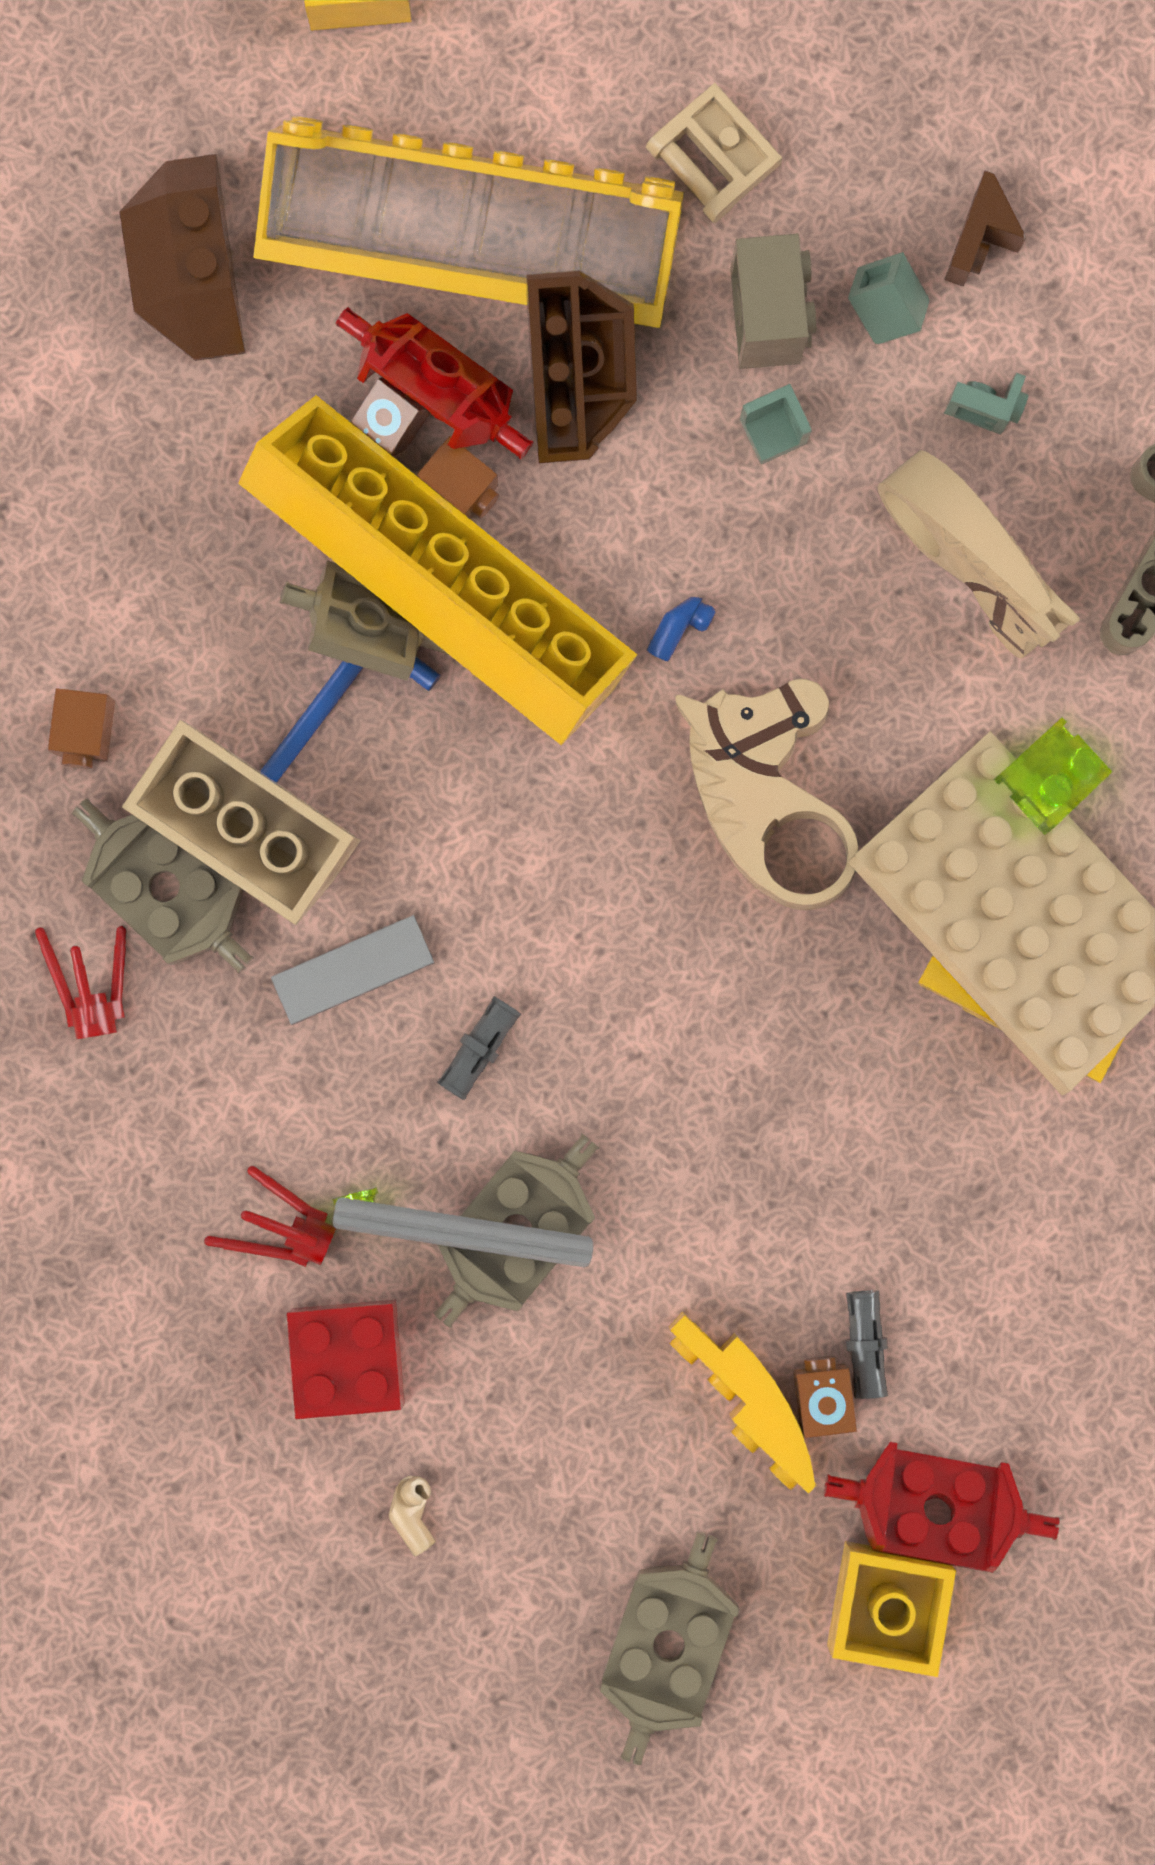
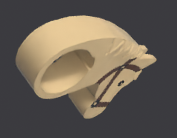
(970, 543)
(736, 765)

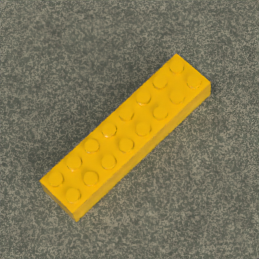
(436, 568)

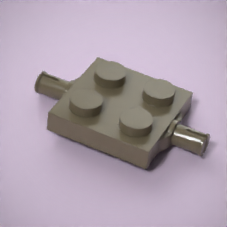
(357, 624)

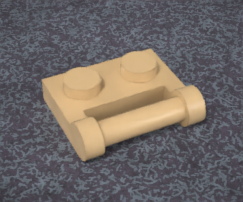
(726, 141)

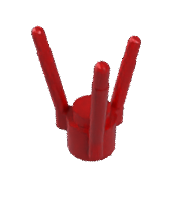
(90, 1012)
(306, 1237)

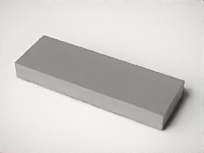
(352, 970)

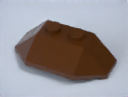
(184, 259)
(578, 362)

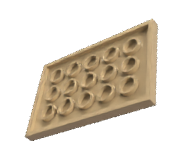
(1018, 916)

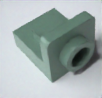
(981, 407)

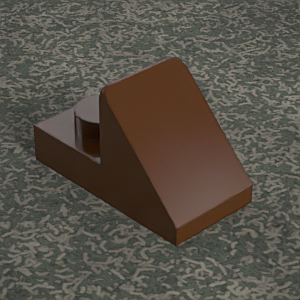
(989, 221)

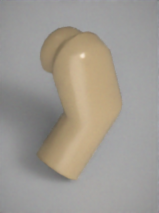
(407, 1511)

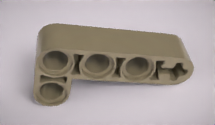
(1132, 593)

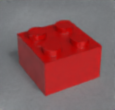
(345, 1359)

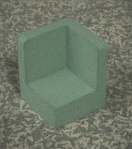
(889, 298)
(775, 424)

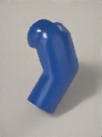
(675, 623)

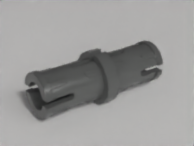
(479, 1048)
(866, 1344)

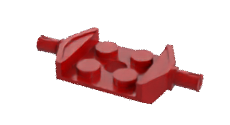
(462, 396)
(981, 1499)

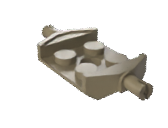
(122, 871)
(544, 1194)
(658, 1690)

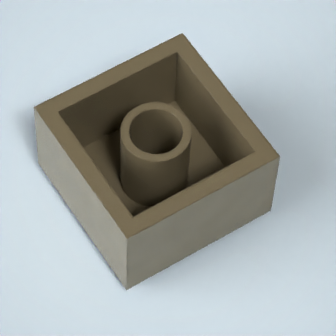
(770, 302)

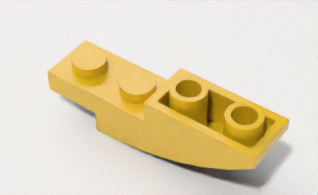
(763, 1414)

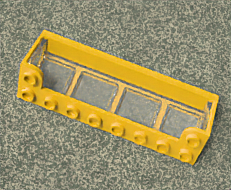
(460, 217)

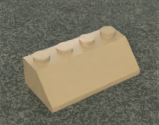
(240, 823)

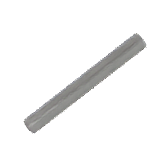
(462, 1232)

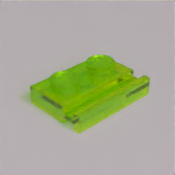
(1053, 776)

